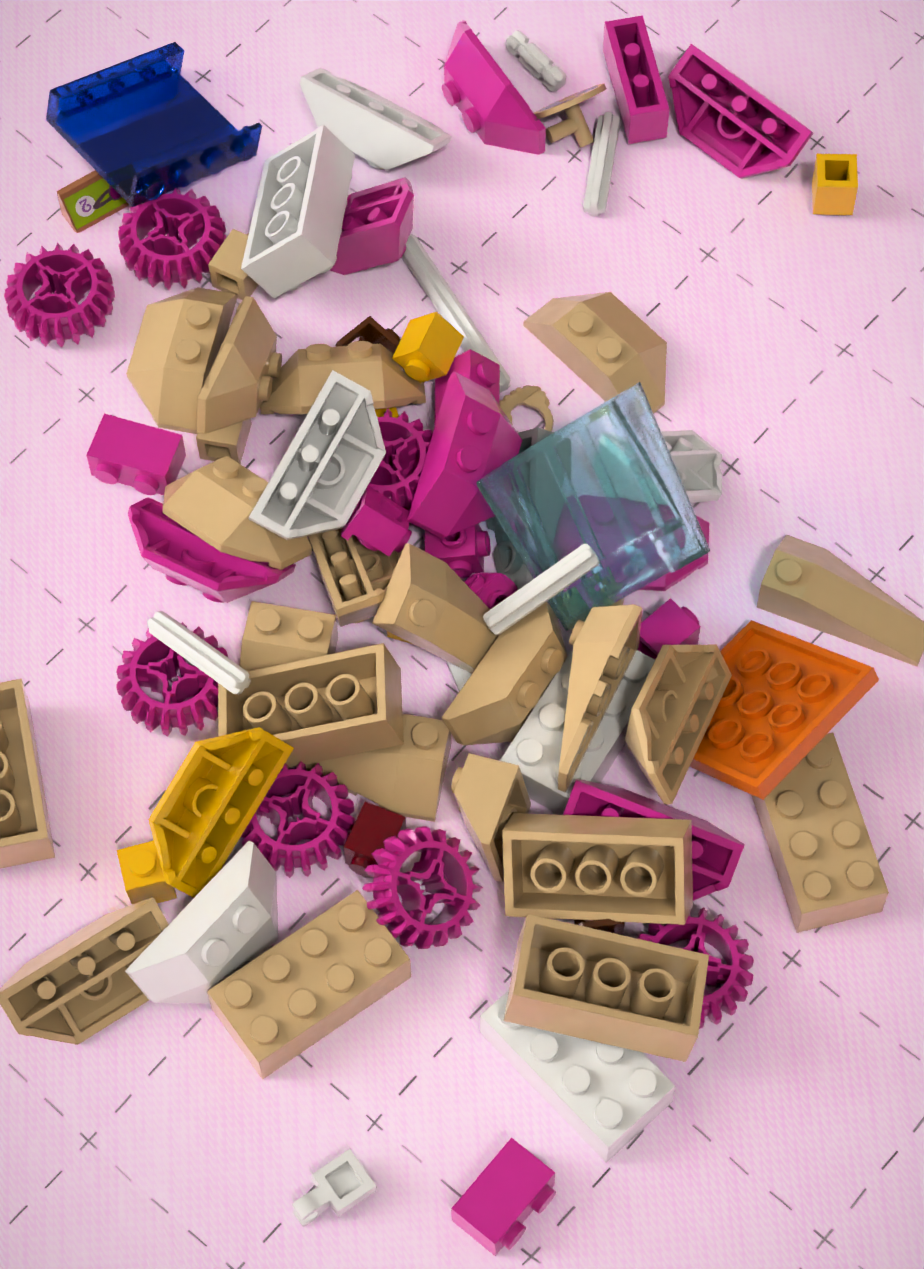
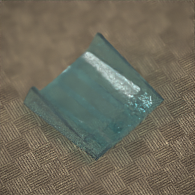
(602, 486)

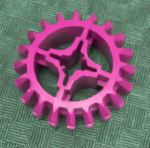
(164, 256)
(54, 314)
(402, 444)
(144, 670)
(325, 834)
(409, 917)
(733, 975)

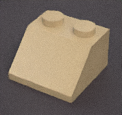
(285, 635)
(487, 798)

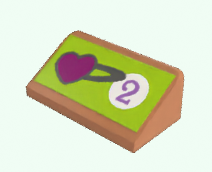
(89, 201)

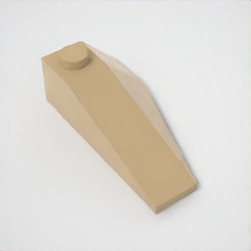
(830, 596)
(435, 610)
(599, 661)
(400, 777)

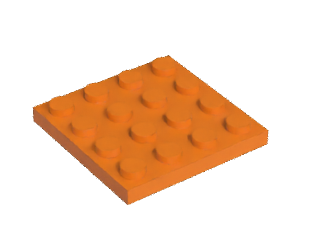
(776, 707)

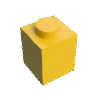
(834, 184)
(428, 347)
(143, 874)

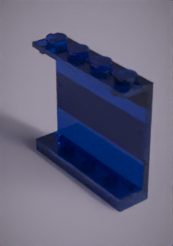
(147, 126)

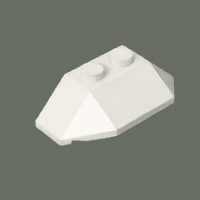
(368, 122)
(325, 464)
(696, 464)
(214, 934)

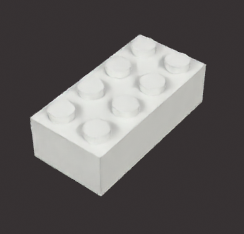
(299, 212)
(539, 740)
(593, 1086)

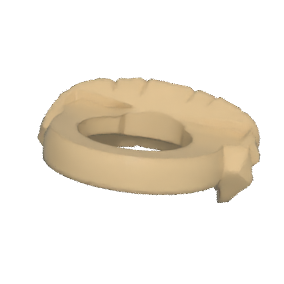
(530, 397)

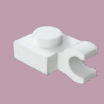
(338, 1185)

